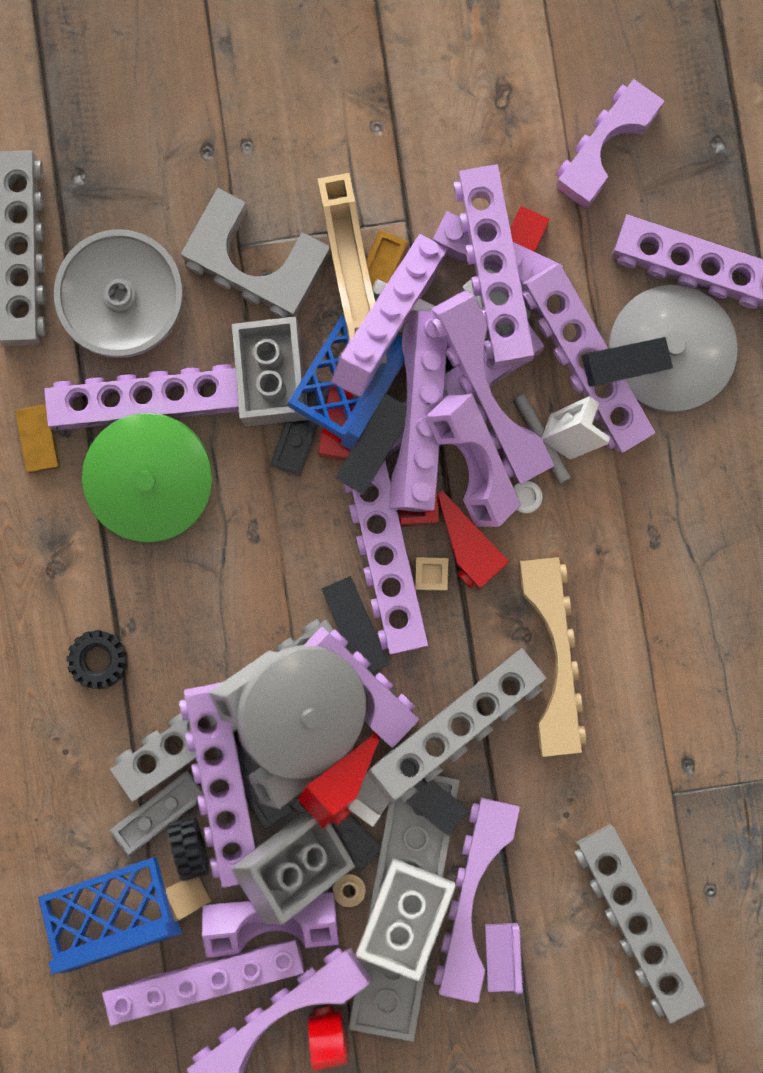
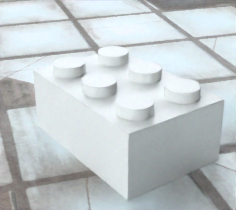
(405, 919)

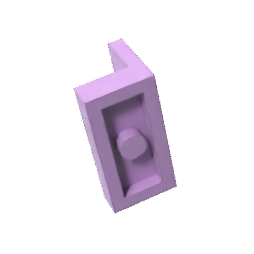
(503, 957)

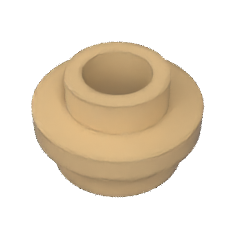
(349, 879)

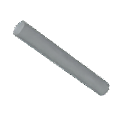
(535, 425)

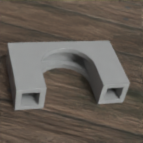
(282, 290)
(269, 788)

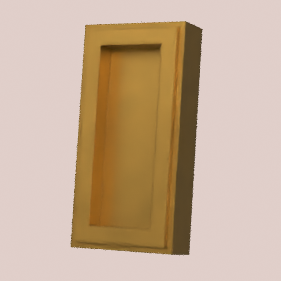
(385, 256)
(36, 439)

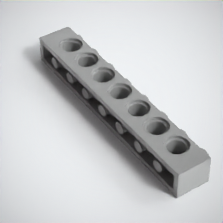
(128, 769)

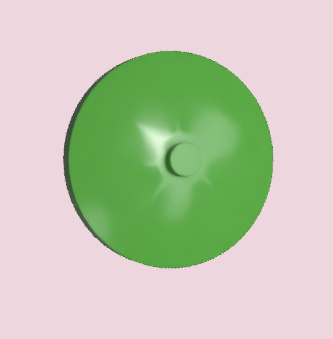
(147, 477)

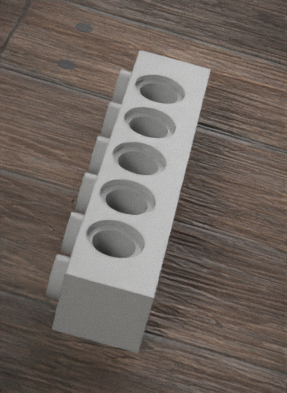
(29, 329)
(517, 669)
(684, 996)

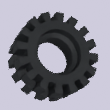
(78, 653)
(188, 849)

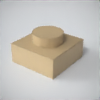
(431, 574)

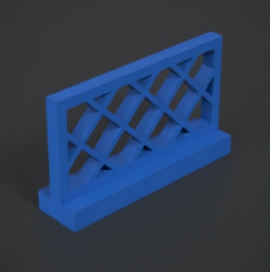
(364, 406)
(115, 944)

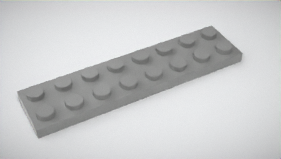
(393, 1000)

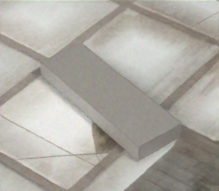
(157, 813)

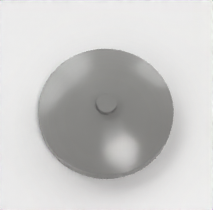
(118, 293)
(698, 341)
(301, 711)

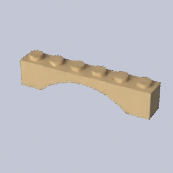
(347, 250)
(543, 589)

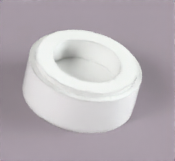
(529, 496)

